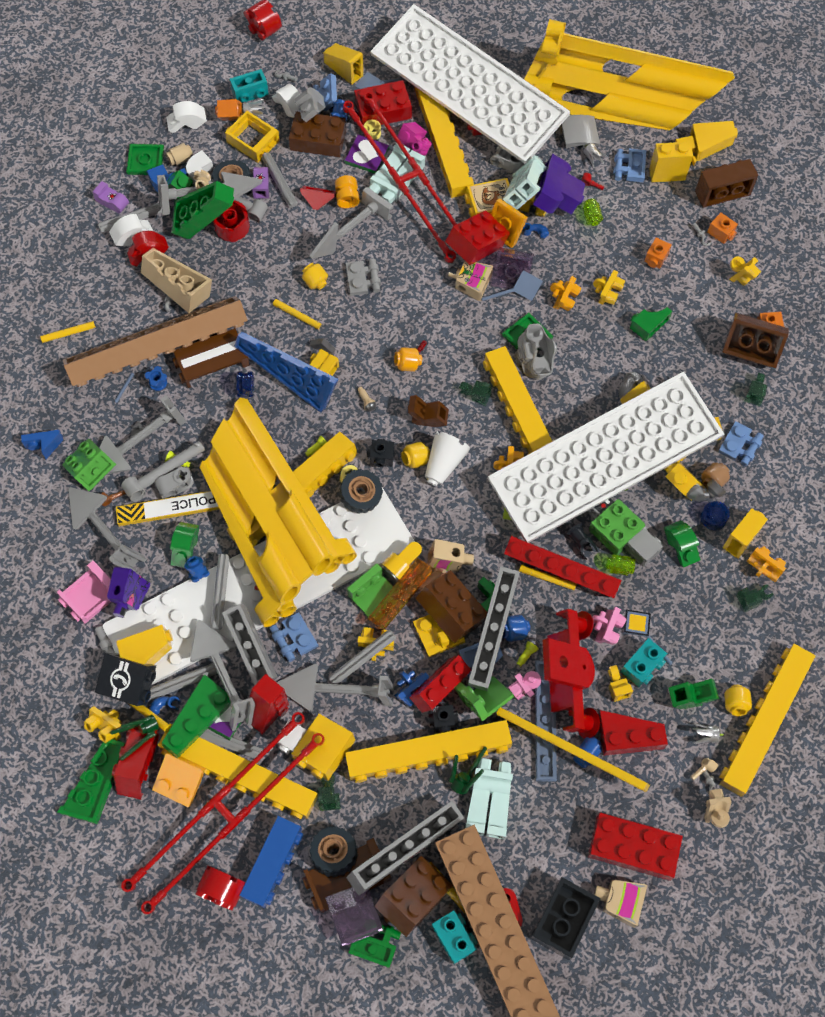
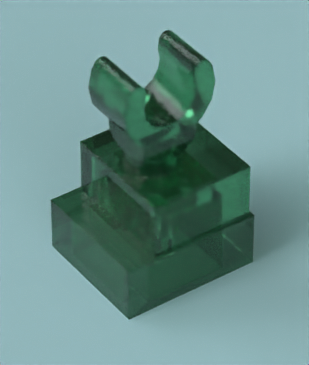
(756, 391)
(480, 392)
(753, 598)
(327, 797)

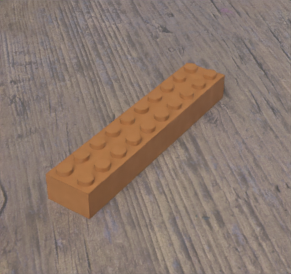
(154, 340)
(495, 925)

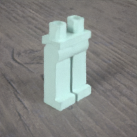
(382, 180)
(524, 183)
(495, 783)

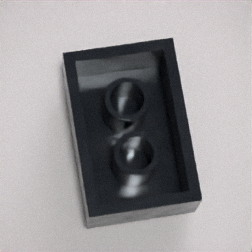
(565, 918)

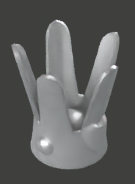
(253, 107)
(591, 151)
(711, 731)

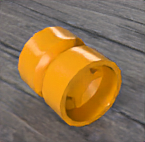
(347, 192)

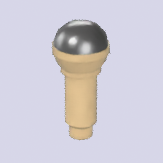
(369, 404)

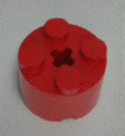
(263, 19)
(232, 223)
(220, 888)

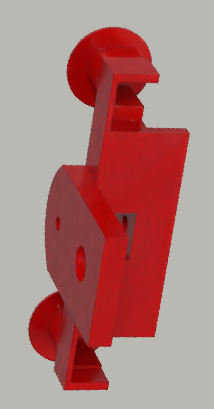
(571, 670)

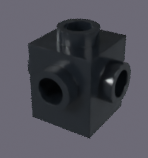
(381, 453)
(443, 725)

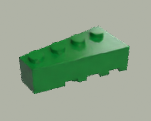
(200, 208)

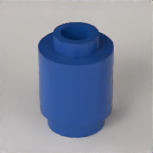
(590, 745)

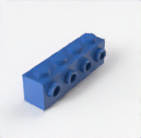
(271, 862)

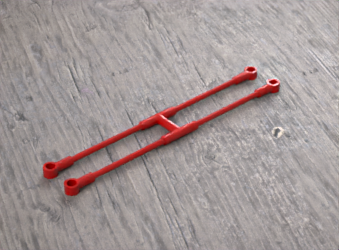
(399, 180)
(232, 820)

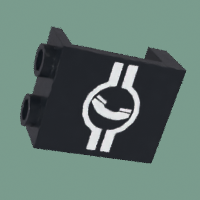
(125, 679)

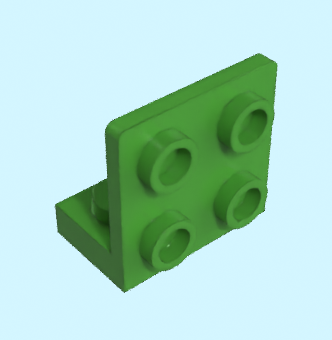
(88, 464)
(616, 526)
(369, 590)
(484, 702)

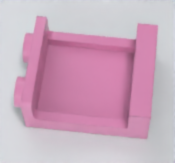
(87, 594)

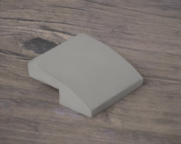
(580, 131)

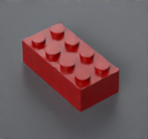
(635, 846)

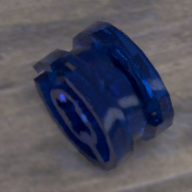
(245, 383)
(714, 515)

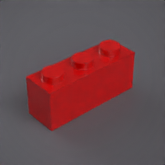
(440, 684)

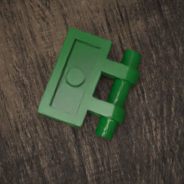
(376, 950)

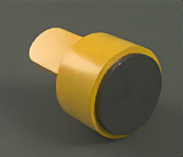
(397, 565)

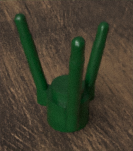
(146, 726)
(461, 782)

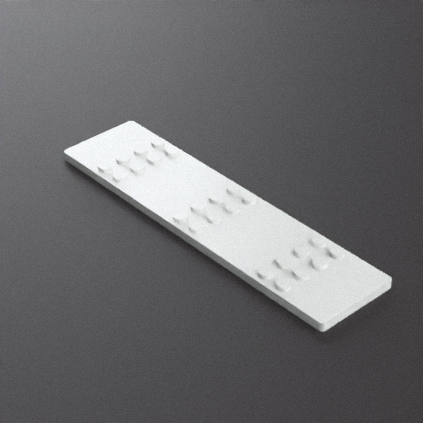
(371, 535)

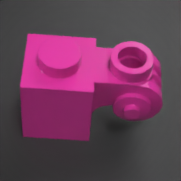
(413, 136)

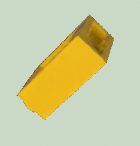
(263, 146)

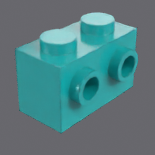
(249, 86)
(644, 662)
(451, 938)

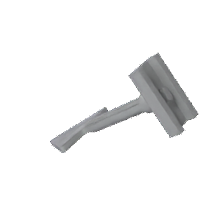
(240, 183)
(374, 204)
(116, 454)
(83, 506)
(210, 644)
(303, 686)

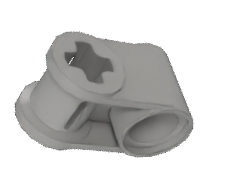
(505, 160)
(172, 483)

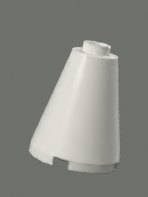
(444, 457)

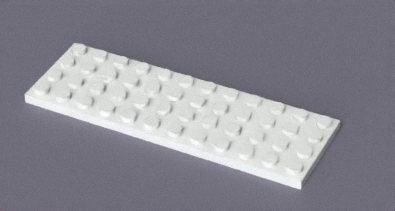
(470, 83)
(605, 457)

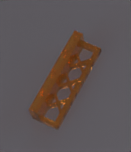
(400, 594)

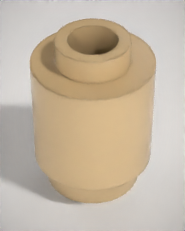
(179, 154)

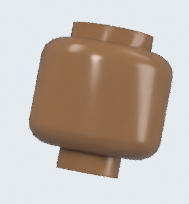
(715, 471)

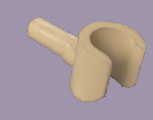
(707, 764)

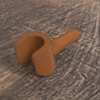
(112, 497)

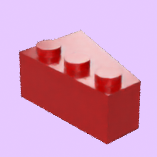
(269, 703)
(629, 734)
(132, 770)

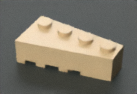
(176, 280)

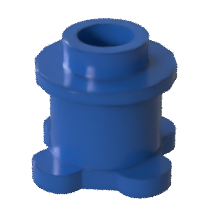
(338, 109)
(156, 379)
(196, 568)

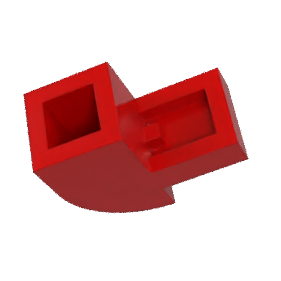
(143, 243)

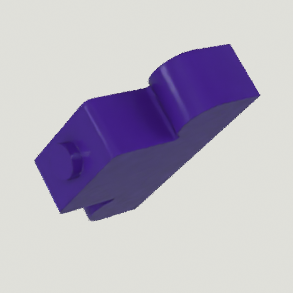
(558, 187)

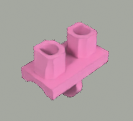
(605, 623)
(525, 685)

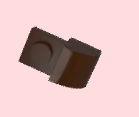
(427, 414)

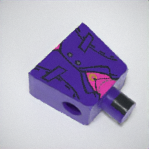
(126, 590)

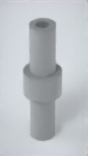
(105, 643)

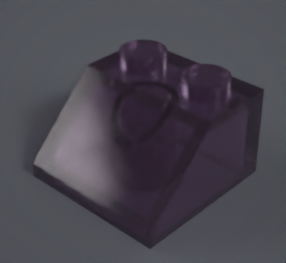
(510, 266)
(353, 915)

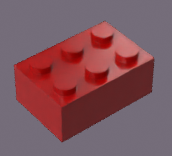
(390, 98)
(477, 237)

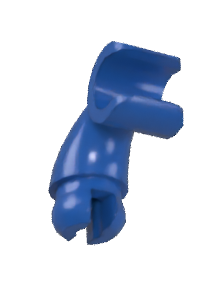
(539, 228)
(158, 703)

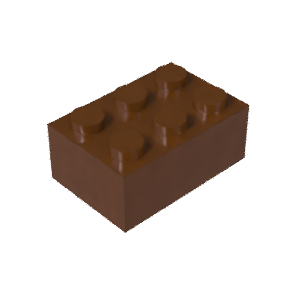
(318, 135)
(726, 183)
(755, 340)
(452, 606)
(413, 896)

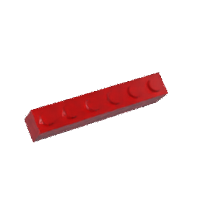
(562, 567)

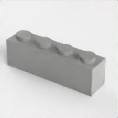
(249, 643)

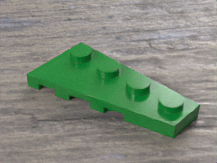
(199, 713)
(92, 790)

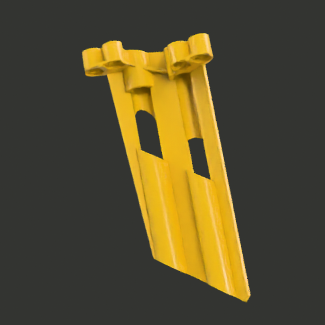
(654, 96)
(298, 542)

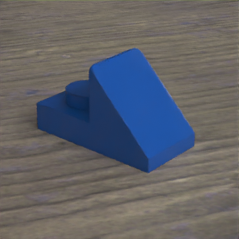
(46, 440)

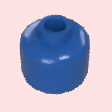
(516, 628)

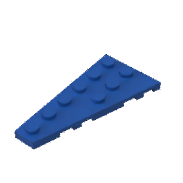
(301, 378)

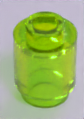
(592, 212)
(620, 565)

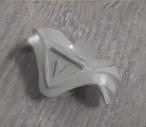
(528, 342)

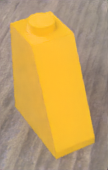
(345, 62)
(712, 137)
(745, 533)
(146, 646)

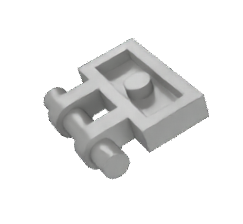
(357, 277)

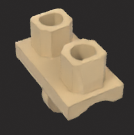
(717, 808)

